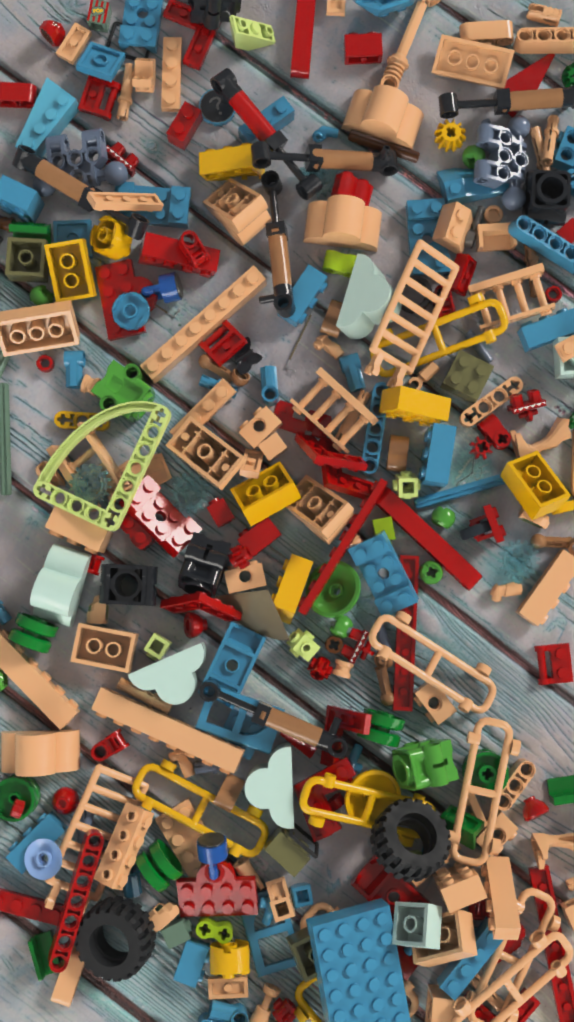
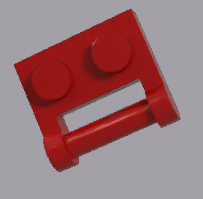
(93, 96)
(225, 347)
(560, 663)

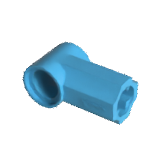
(74, 363)
(351, 367)
(269, 384)
(133, 886)
(226, 1012)

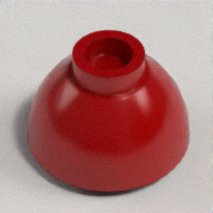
(194, 624)
(65, 801)
(534, 808)

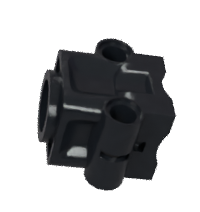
(213, 11)
(539, 207)
(203, 565)
(112, 578)

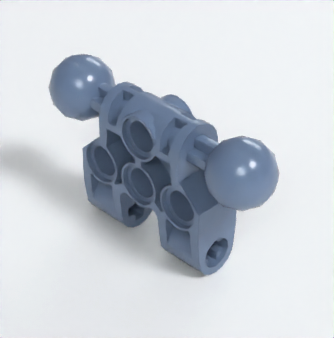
(92, 143)
(506, 159)

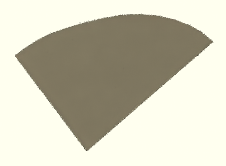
(257, 613)

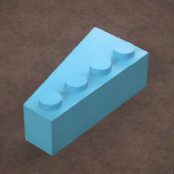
(48, 117)

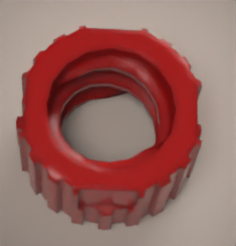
(556, 289)
(45, 369)
(336, 801)
(17, 808)

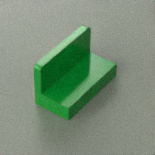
(31, 230)
(561, 790)
(470, 828)
(39, 949)

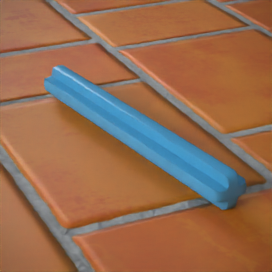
(459, 491)

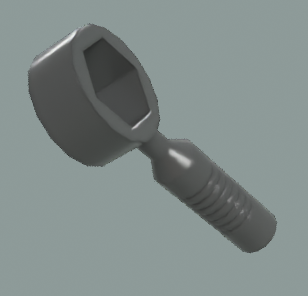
(471, 235)

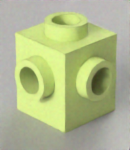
(409, 490)
(302, 644)

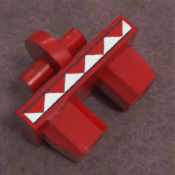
(115, 154)
(518, 405)
(352, 653)

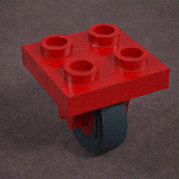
(478, 529)

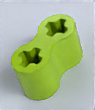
(338, 263)
(214, 929)

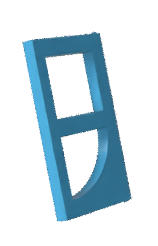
(259, 741)
(253, 936)

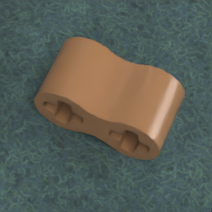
(329, 324)
(397, 453)
(229, 792)

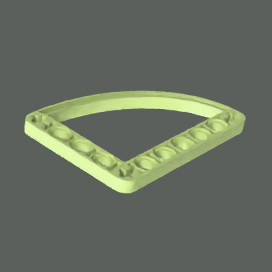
(119, 493)

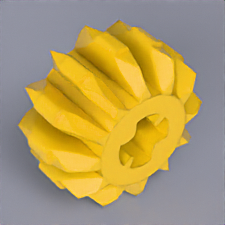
(451, 129)

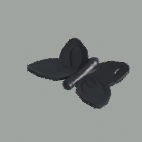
(246, 358)

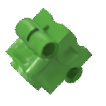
(120, 388)
(424, 764)

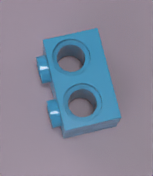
(564, 148)

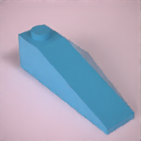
(458, 186)

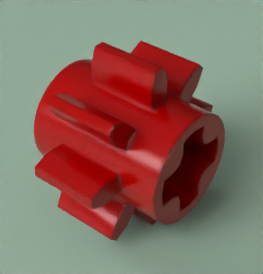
(486, 446)
(240, 556)
(320, 668)
(284, 1010)

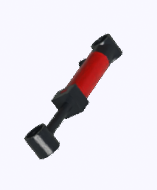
(226, 85)

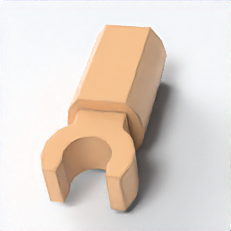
(425, 374)

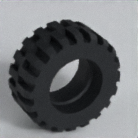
(429, 828)
(97, 952)

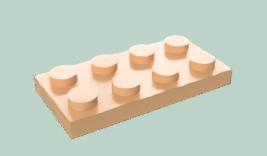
(472, 62)
(181, 837)

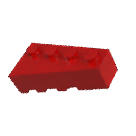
(165, 253)

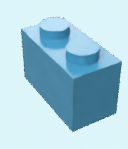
(191, 962)

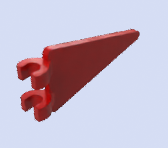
(529, 78)

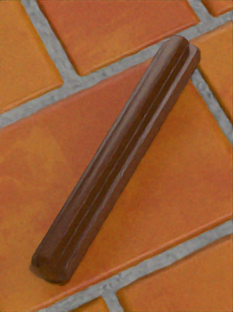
(377, 144)

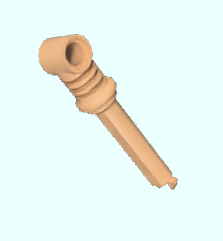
(397, 62)

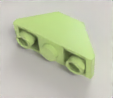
(250, 34)

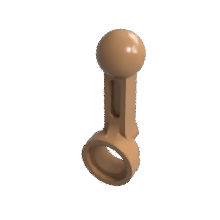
(207, 363)
(558, 542)
(387, 695)

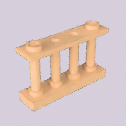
(515, 279)
(351, 404)
(68, 467)

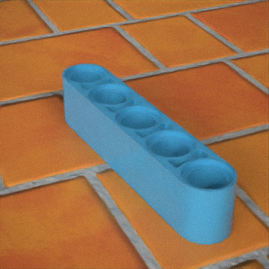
(541, 244)
(370, 437)

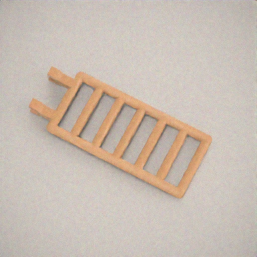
(380, 355)
(75, 823)

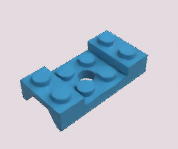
(141, 31)
(175, 202)
(421, 221)
(390, 592)
(240, 645)

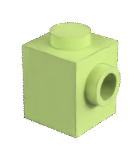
(157, 646)

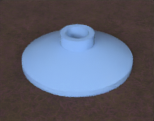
(35, 860)

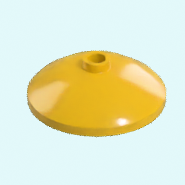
(373, 779)

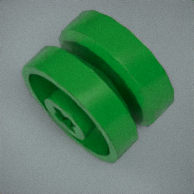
(32, 633)
(381, 725)
(485, 760)
(25, 789)
(159, 865)

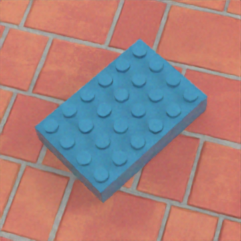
(358, 964)

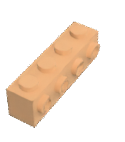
(548, 589)
(123, 846)
(501, 899)

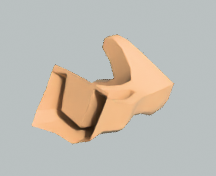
(557, 434)
(542, 842)

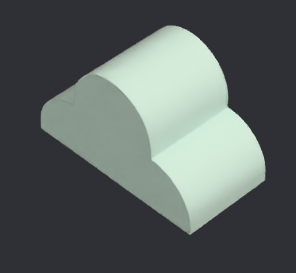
(365, 299)
(60, 585)
(173, 676)
(271, 786)

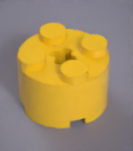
(110, 239)
(230, 958)

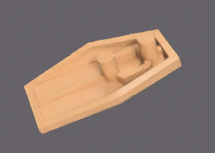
(156, 470)

